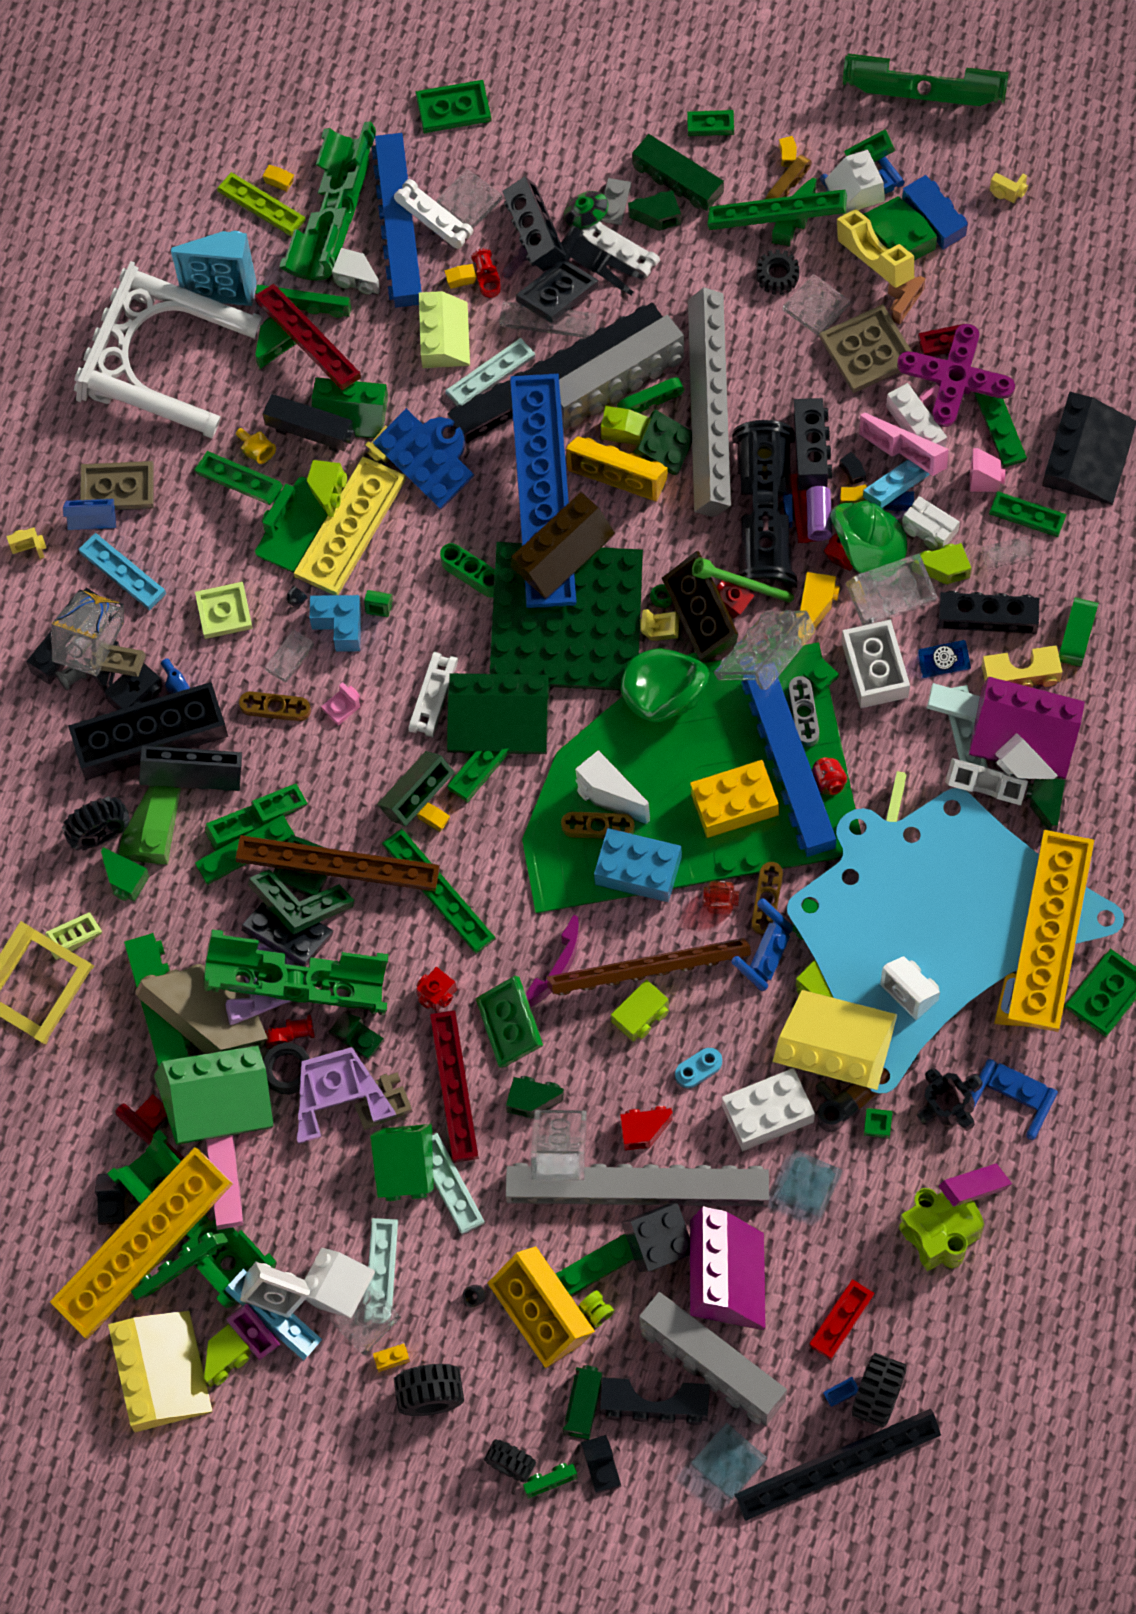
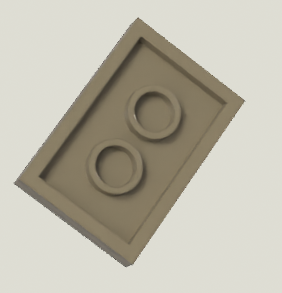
(125, 482)

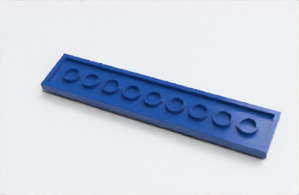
(540, 466)

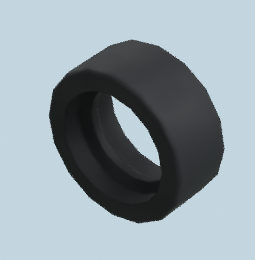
(269, 1059)

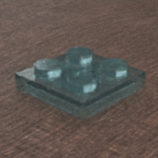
(808, 1183)
(729, 1461)

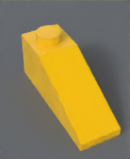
(819, 595)

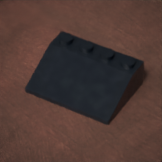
(1089, 449)

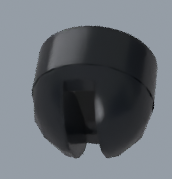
(296, 597)
(472, 1290)

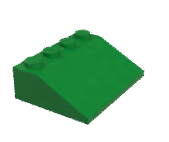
(215, 1094)

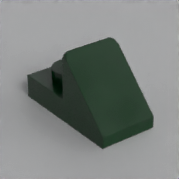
(352, 1032)

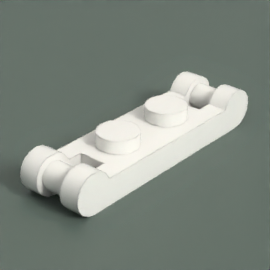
(432, 214)
(621, 248)
(432, 694)

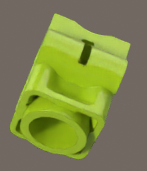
(941, 1228)

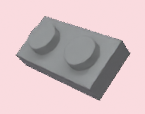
(617, 195)

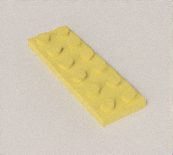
(348, 533)

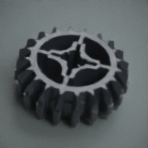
(96, 823)

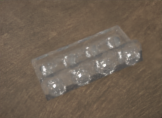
(767, 647)

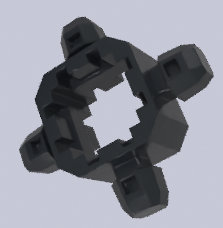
(938, 1085)

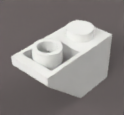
(355, 271)

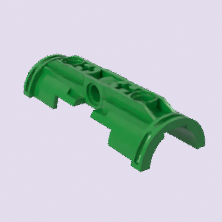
(874, 77)
(316, 251)
(356, 973)
(141, 1180)

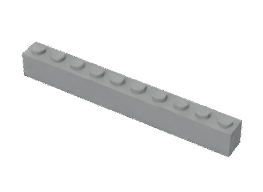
(709, 403)
(644, 1186)

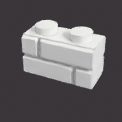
(929, 524)

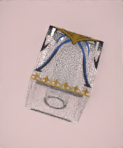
(86, 631)

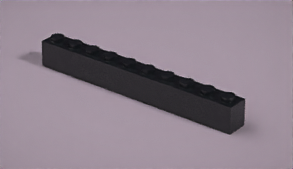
(495, 406)

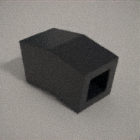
(853, 468)

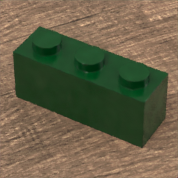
(415, 788)

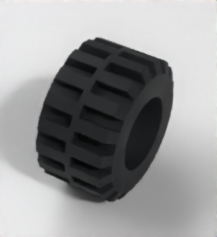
(428, 1389)
(879, 1390)

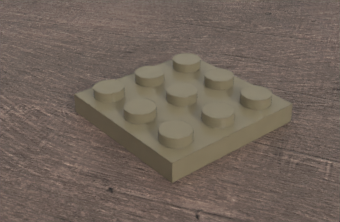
(865, 348)

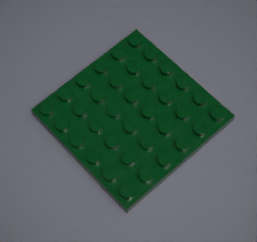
(576, 643)

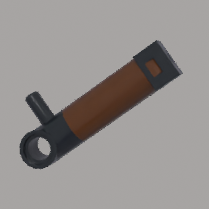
(848, 1101)

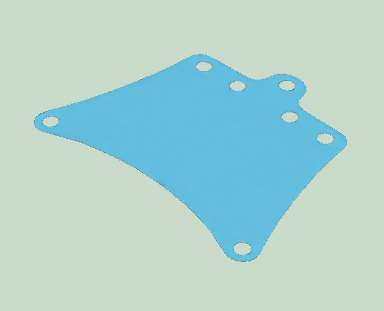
(944, 902)

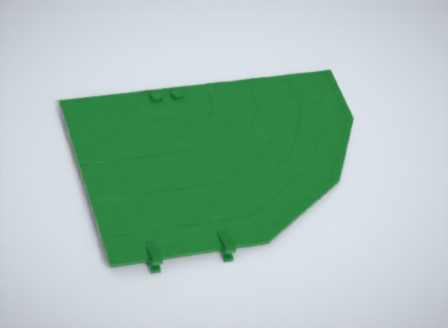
(660, 765)

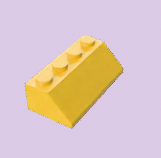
(616, 468)
(540, 1306)

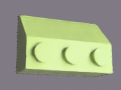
(443, 330)

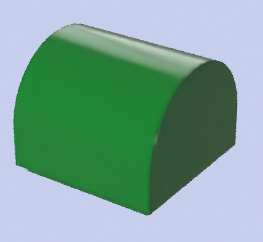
(378, 603)

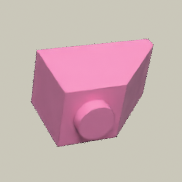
(985, 472)

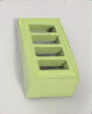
(68, 927)

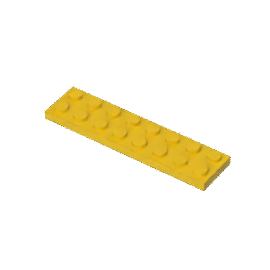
(1051, 931)
(141, 1242)

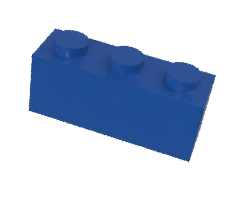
(937, 210)

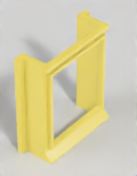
(9, 959)

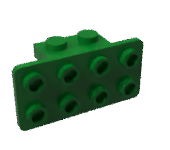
(290, 526)

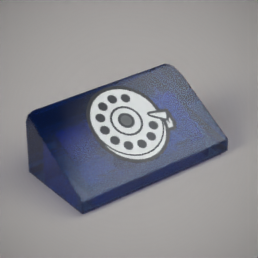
(943, 659)

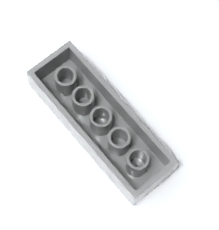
(620, 370)
(712, 1359)

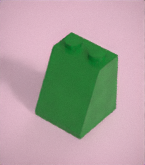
(403, 1161)

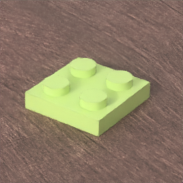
(223, 610)

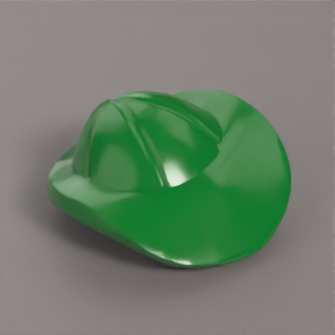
(869, 535)
(663, 684)

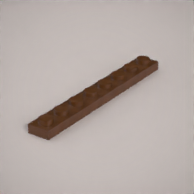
(337, 863)
(638, 968)

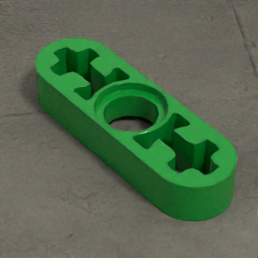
(653, 395)

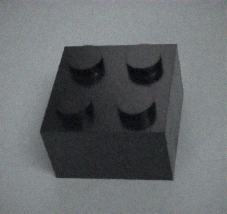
(657, 1237)

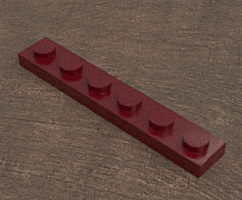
(308, 337)
(454, 1086)

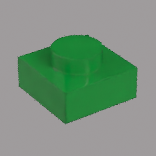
(821, 675)
(878, 1123)

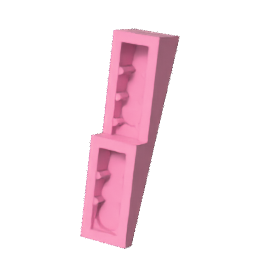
(895, 440)
(228, 1208)

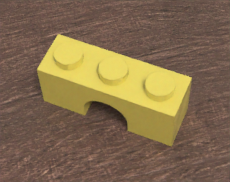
(1044, 668)

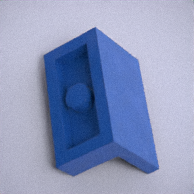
(90, 514)

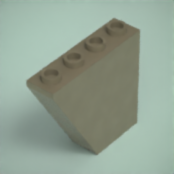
(199, 1013)

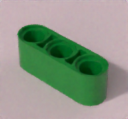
(464, 562)
(1078, 631)

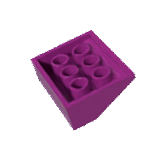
(1039, 717)
(726, 1269)

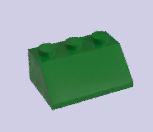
(361, 402)

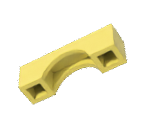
(857, 235)

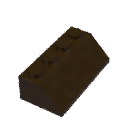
(562, 545)
(701, 611)

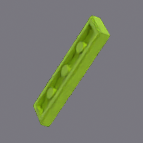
(261, 204)

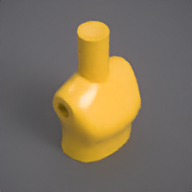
(256, 446)

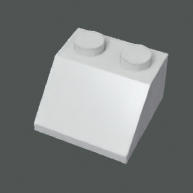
(860, 180)
(1021, 760)
(909, 986)
(337, 1282)
(273, 1290)

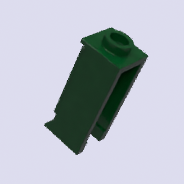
(583, 1402)

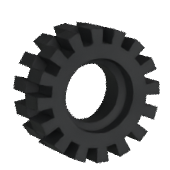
(774, 260)
(510, 1460)

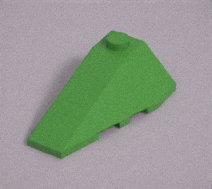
(151, 827)

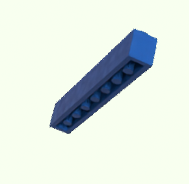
(398, 221)
(791, 767)

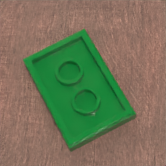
(453, 106)
(1105, 993)
(509, 1021)

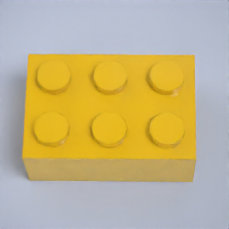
(734, 798)

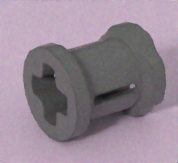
(69, 676)

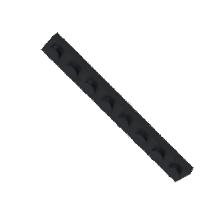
(837, 1464)

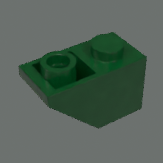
(656, 211)
(528, 1096)

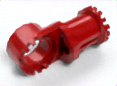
(491, 274)
(293, 1030)

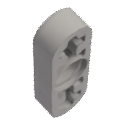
(812, 718)

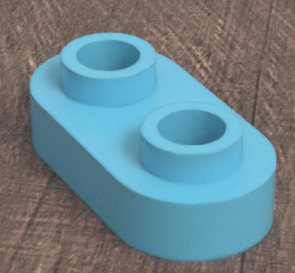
(699, 1067)

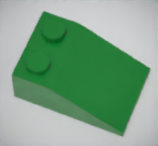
(900, 224)

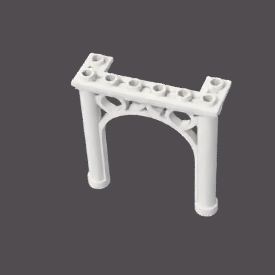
(104, 386)

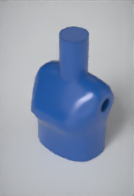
(175, 680)

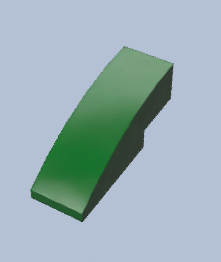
(784, 230)

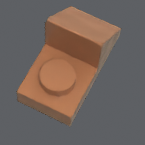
(905, 296)

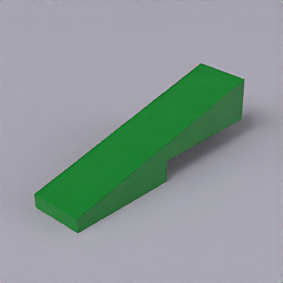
(262, 810)

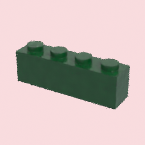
(677, 172)

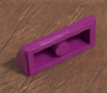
(252, 1331)

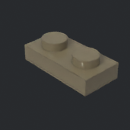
(124, 661)

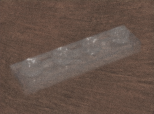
(570, 324)

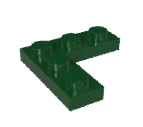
(297, 914)

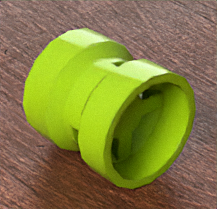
(596, 1308)

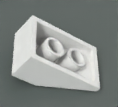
(609, 789)

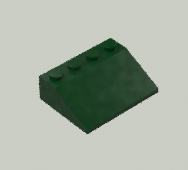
(498, 713)

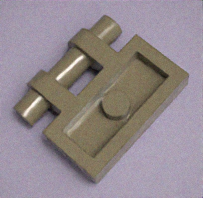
(396, 1098)

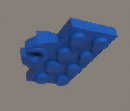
(426, 455)

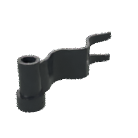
(596, 259)

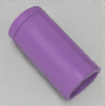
(818, 513)

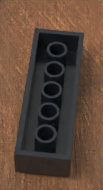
(172, 721)

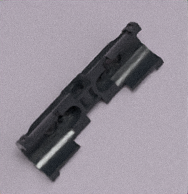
(755, 560)

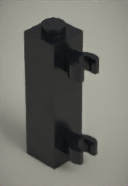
(308, 423)

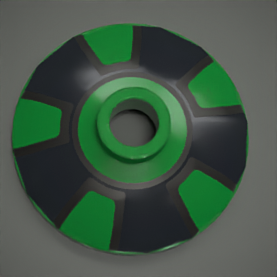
(586, 209)

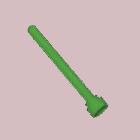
(705, 569)

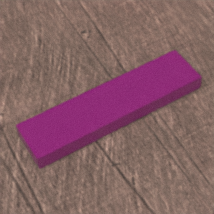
(975, 1184)

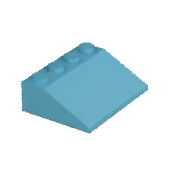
(217, 267)

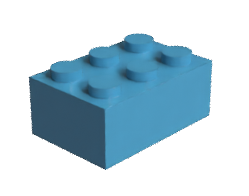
(638, 865)

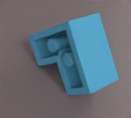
(340, 614)

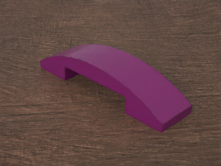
(539, 990)

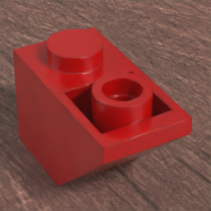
(644, 1128)

